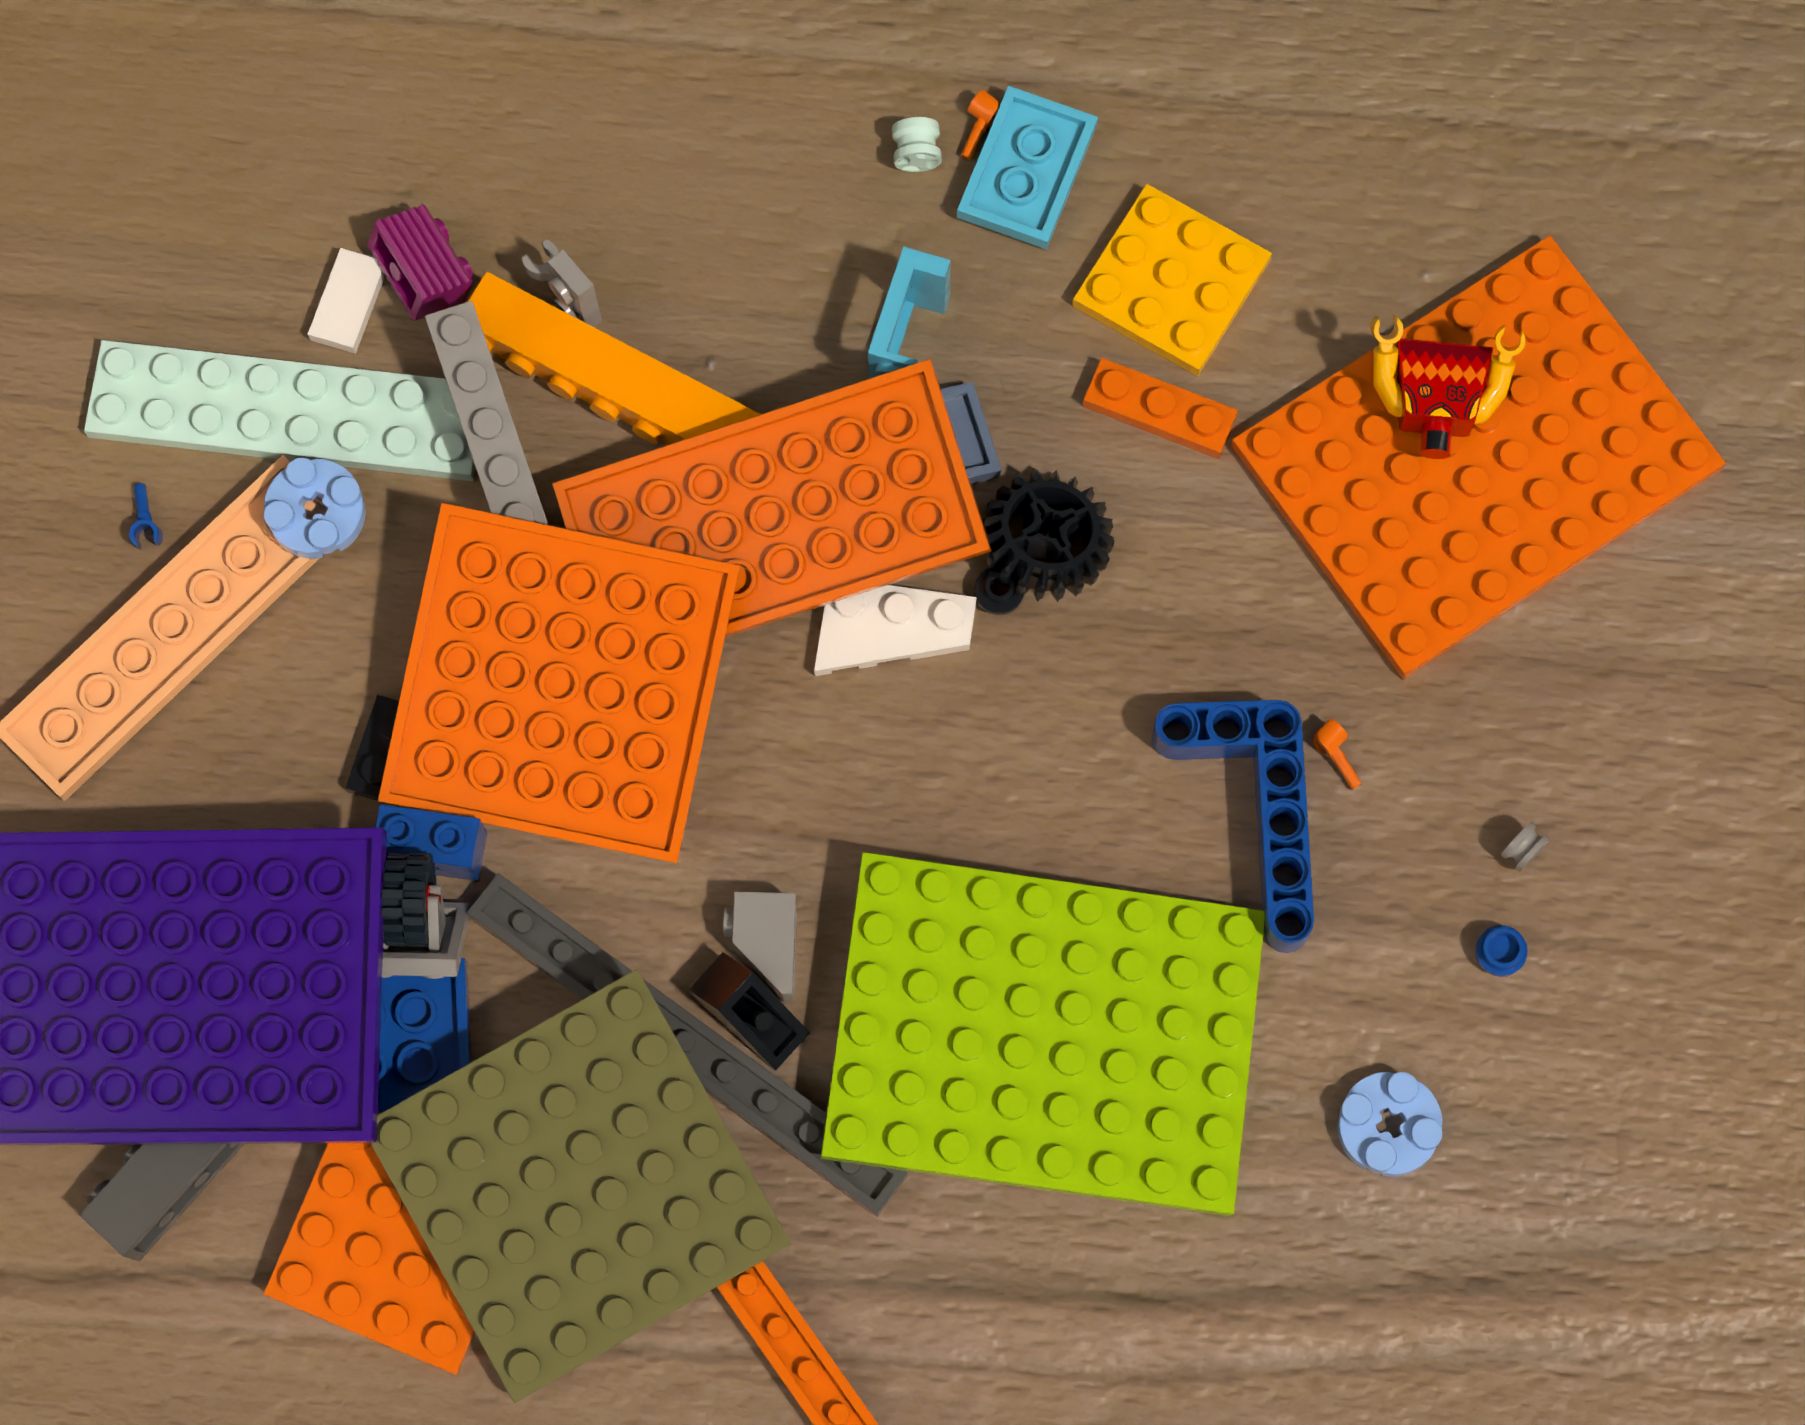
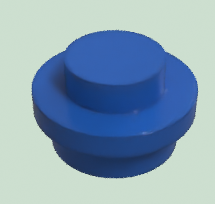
(1501, 950)

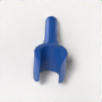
(144, 518)

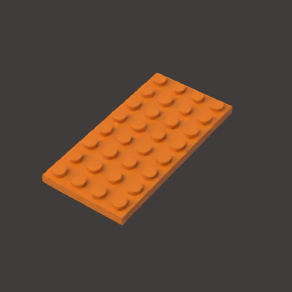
(800, 497)

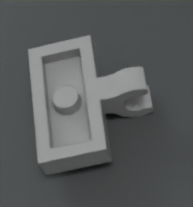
(569, 284)

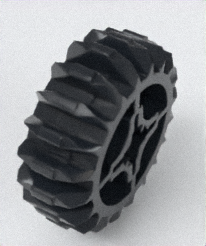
(1059, 512)

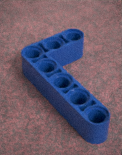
(1271, 800)

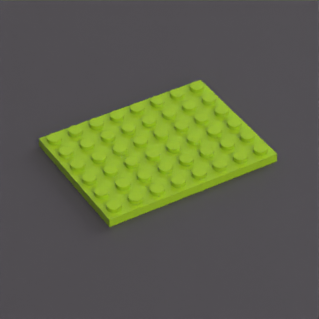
(1045, 1035)

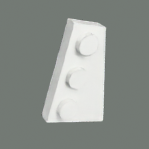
(893, 626)

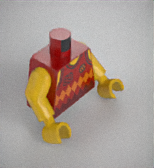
(1440, 385)

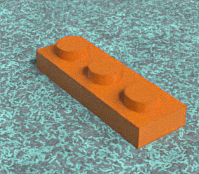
(1160, 408)

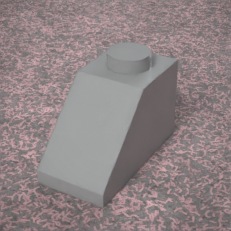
(765, 937)

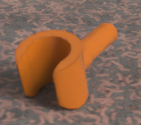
(984, 108)
(1327, 742)

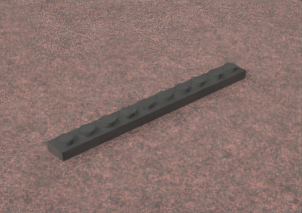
(720, 1066)

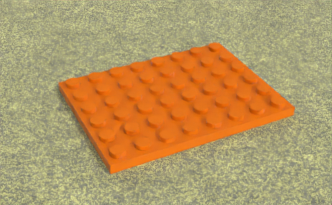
(1539, 487)

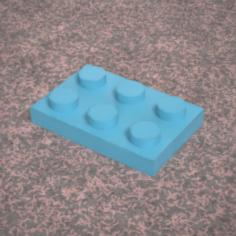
(1027, 167)

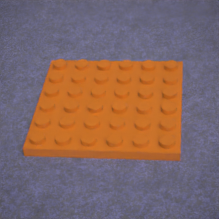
(559, 683)

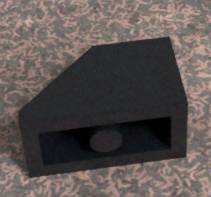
(749, 1010)

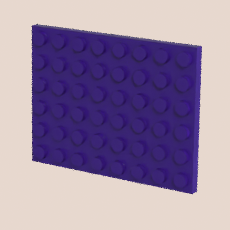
(191, 986)

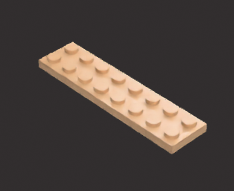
(155, 643)

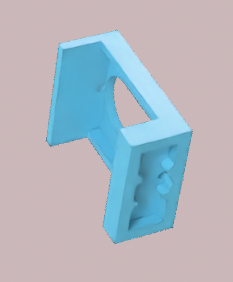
(919, 282)

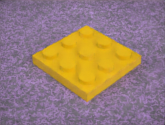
(1172, 280)

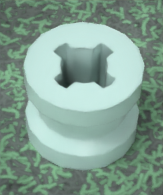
(916, 144)

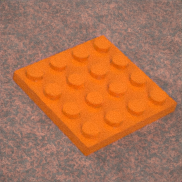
(366, 1264)

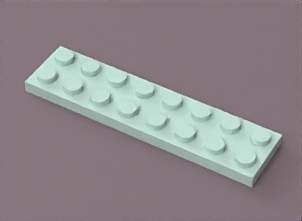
(277, 410)

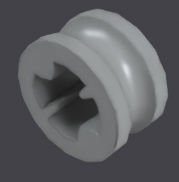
(1525, 846)

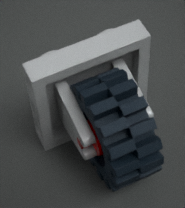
(419, 928)

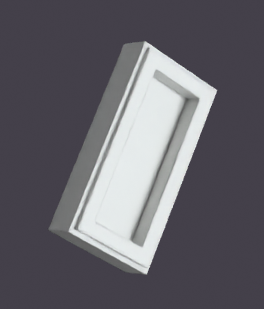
(347, 301)

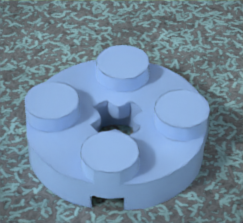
(325, 533)
(1400, 1096)

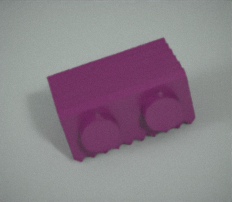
(420, 261)

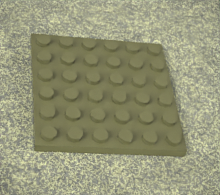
(576, 1185)

